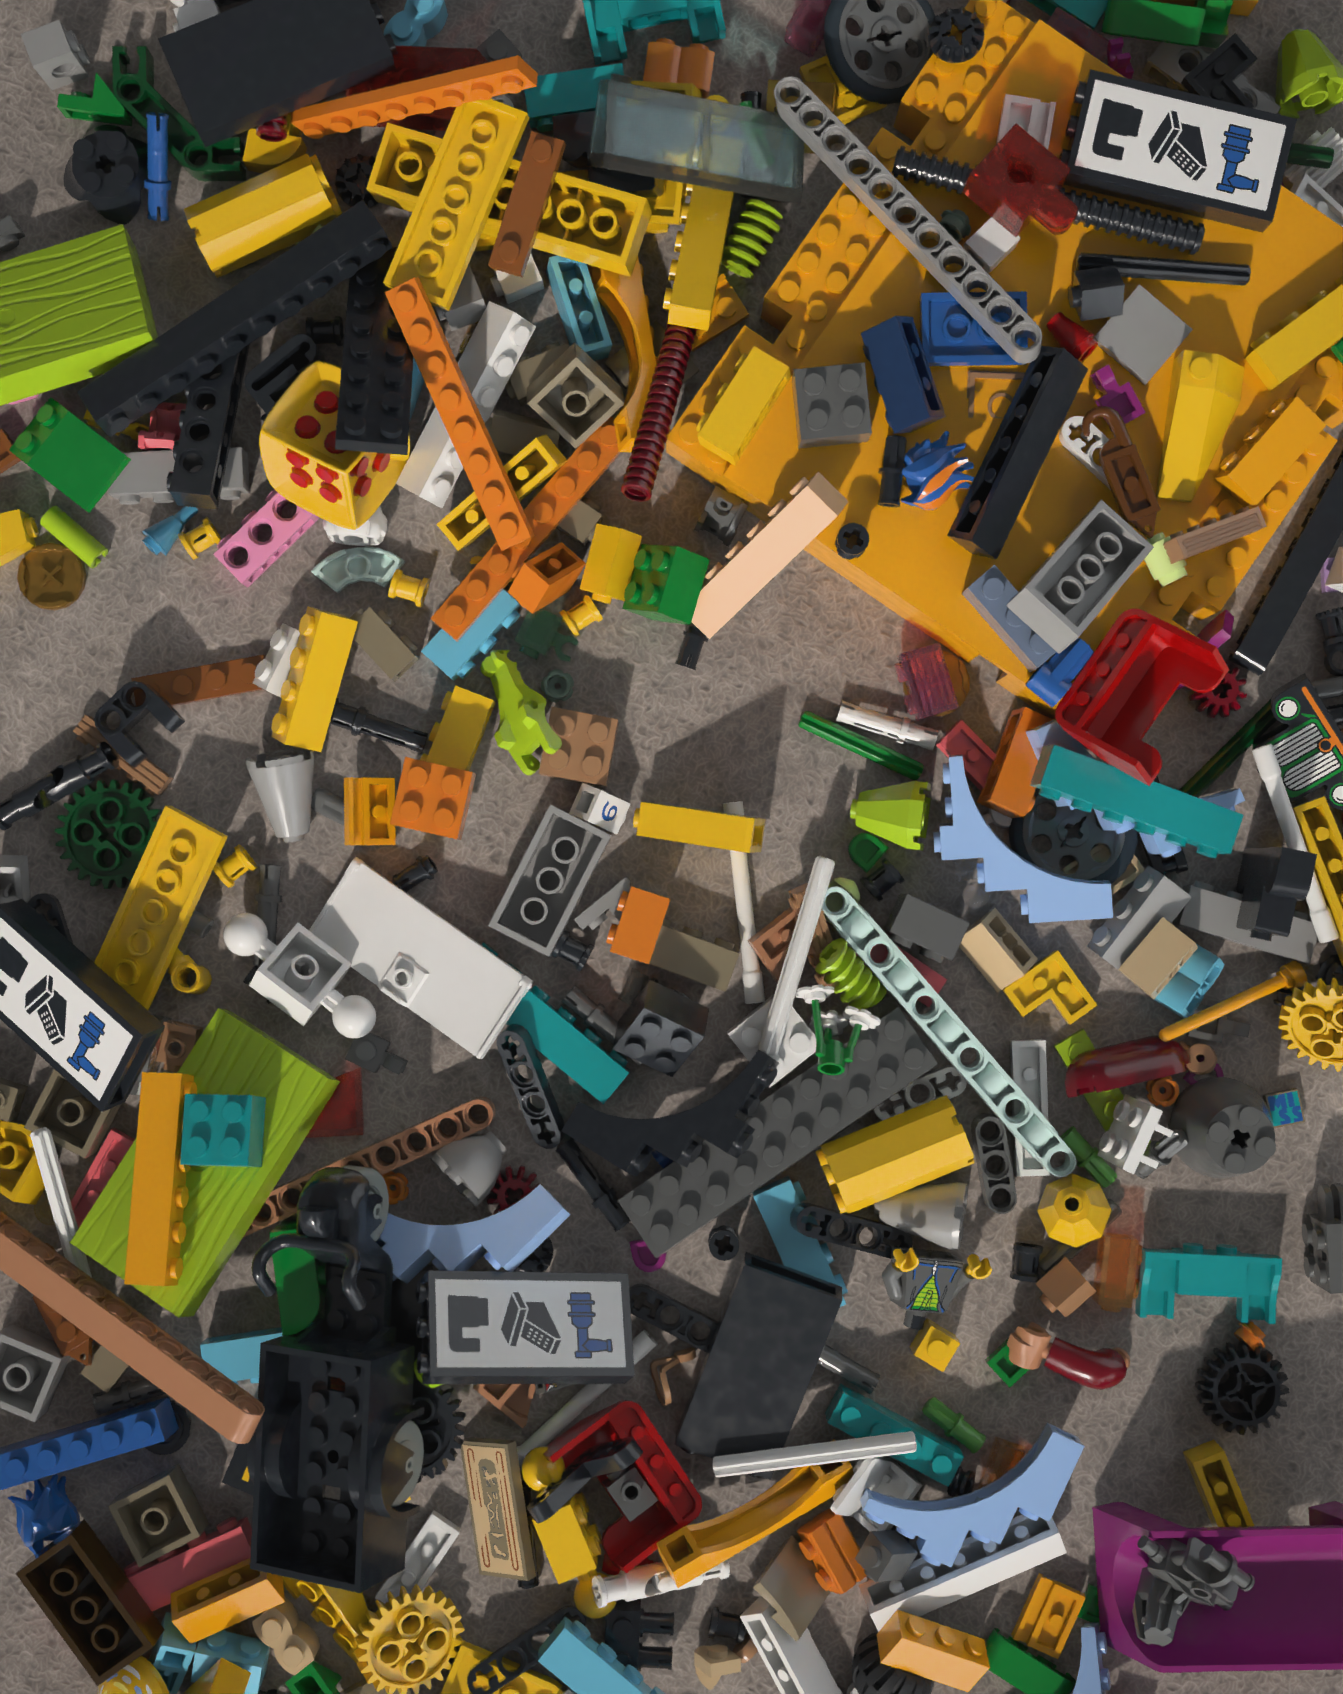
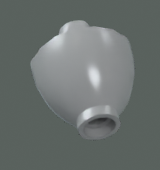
(472, 1165)

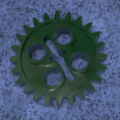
(89, 855)

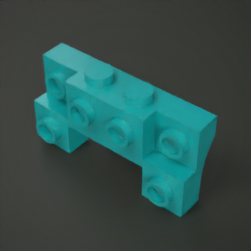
(611, 18)
(1209, 1273)

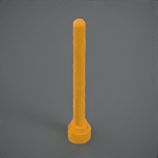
(1289, 977)

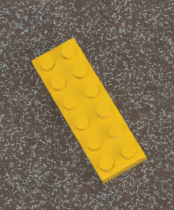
(457, 198)
(159, 903)

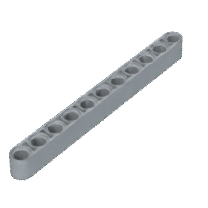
(910, 234)

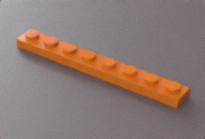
(415, 97)
(459, 413)
(544, 515)

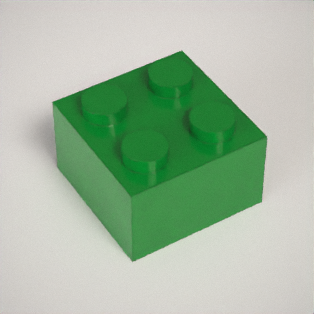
(665, 583)

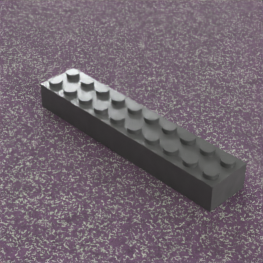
(786, 1130)

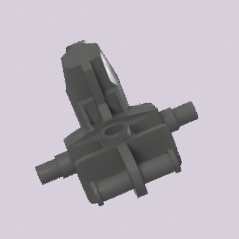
(1182, 1575)

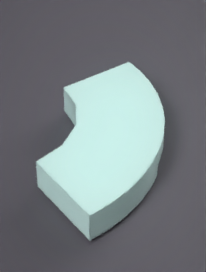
(358, 565)

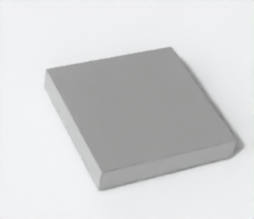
(1142, 335)

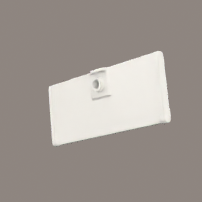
(420, 958)

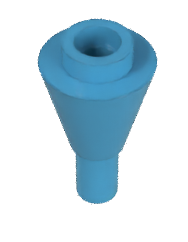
(163, 534)

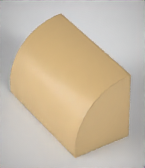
(997, 950)
(1158, 958)

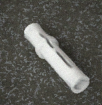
(890, 726)

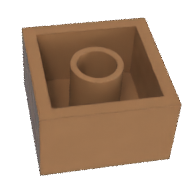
(585, 747)

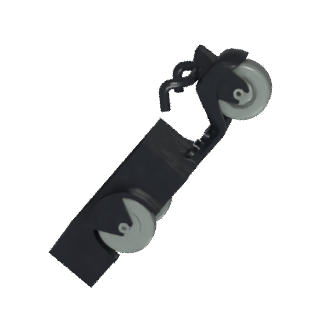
(332, 1436)

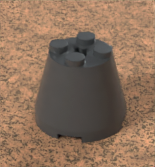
(1225, 1127)

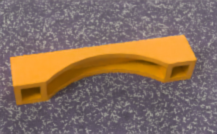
(628, 308)
(711, 1542)

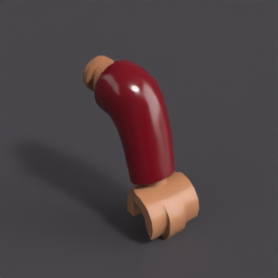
(1085, 1367)

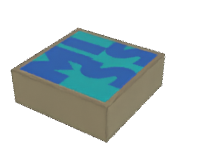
(1284, 1107)

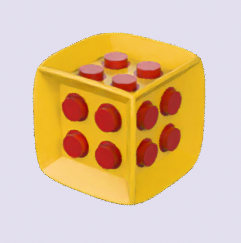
(303, 460)

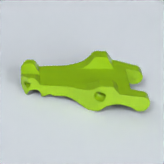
(520, 712)

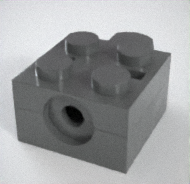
(1325, 1239)

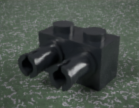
(630, 1622)

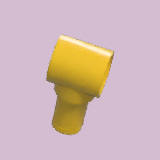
(181, 966)

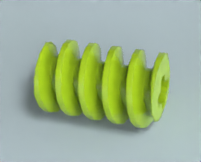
(749, 236)
(849, 975)

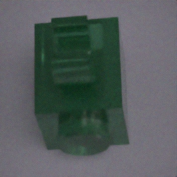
(540, 633)

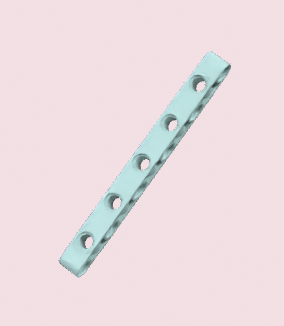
(949, 1034)

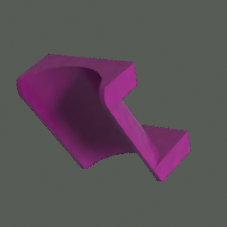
(1280, 1624)

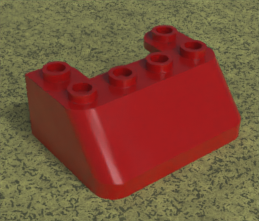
(1130, 685)
(677, 1498)

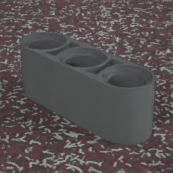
(1003, 1176)

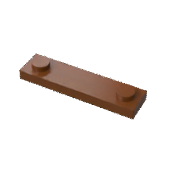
(527, 204)

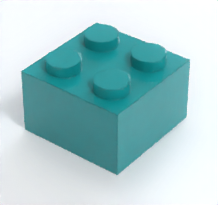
(223, 1130)

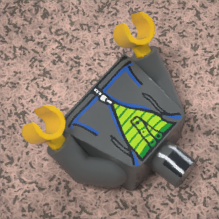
(928, 1280)

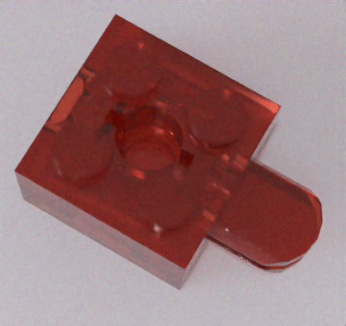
(1019, 199)

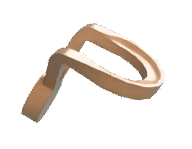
(667, 1363)

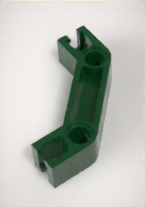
(183, 138)

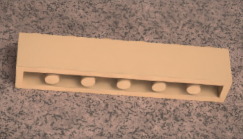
(767, 552)

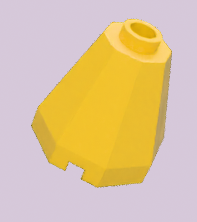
(1076, 1226)

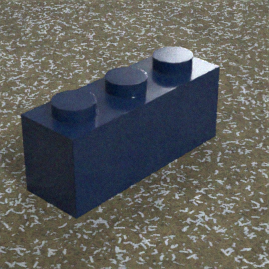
(902, 374)

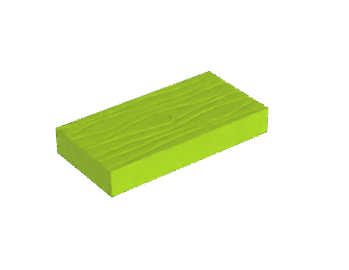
(71, 313)
(222, 1200)

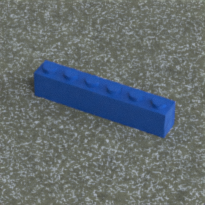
(86, 1442)

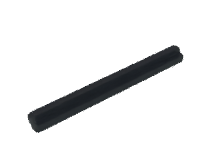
(1168, 268)

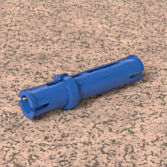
(157, 167)

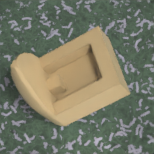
(713, 1662)

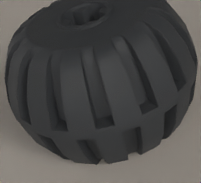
(877, 1678)

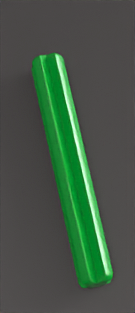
(861, 745)

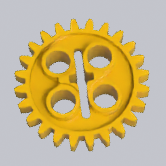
(1315, 1022)
(408, 1640)

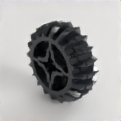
(1215, 1392)

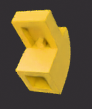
(265, 155)

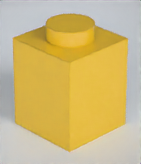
(934, 1345)

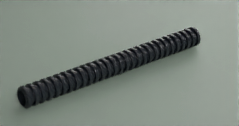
(1090, 210)

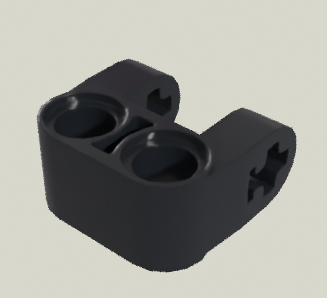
(132, 715)

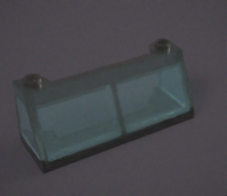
(695, 141)

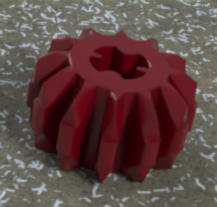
(1224, 701)
(513, 1182)

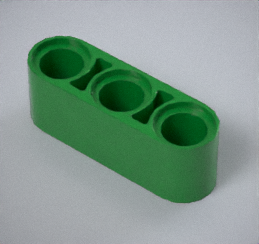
(1154, 21)
(1024, 1670)

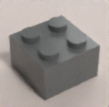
(831, 405)
(925, 926)

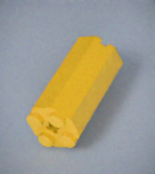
(263, 214)
(895, 1155)

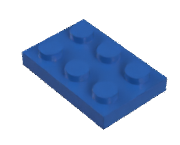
(956, 338)

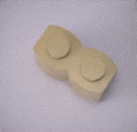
(292, 1640)

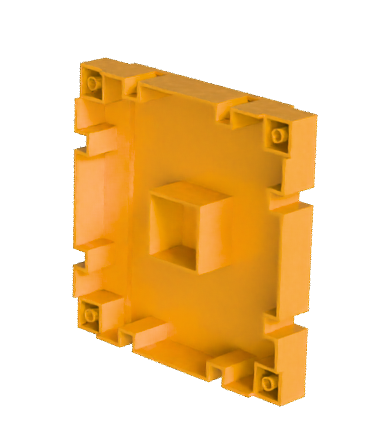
(859, 275)

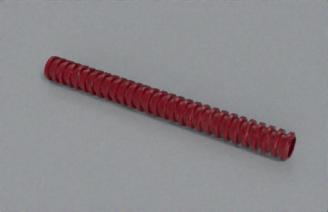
(658, 413)

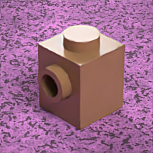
(1064, 1288)

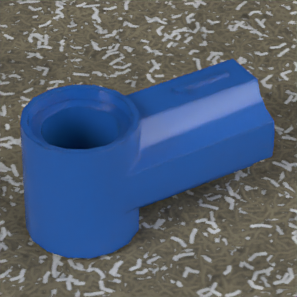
(1054, 677)

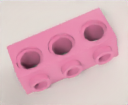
(263, 554)

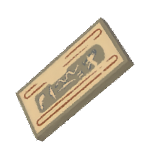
(497, 1508)

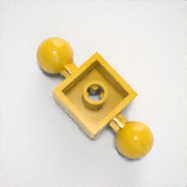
(567, 1535)

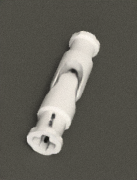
(634, 1584)

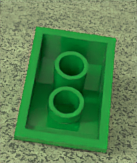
(69, 454)

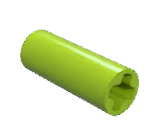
(73, 536)

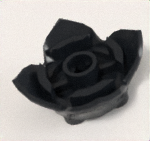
(112, 194)

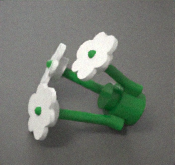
(831, 1052)

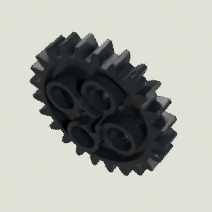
(445, 1431)

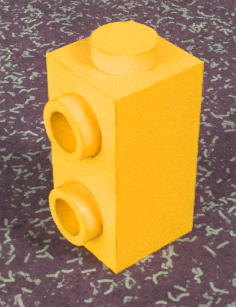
(610, 563)

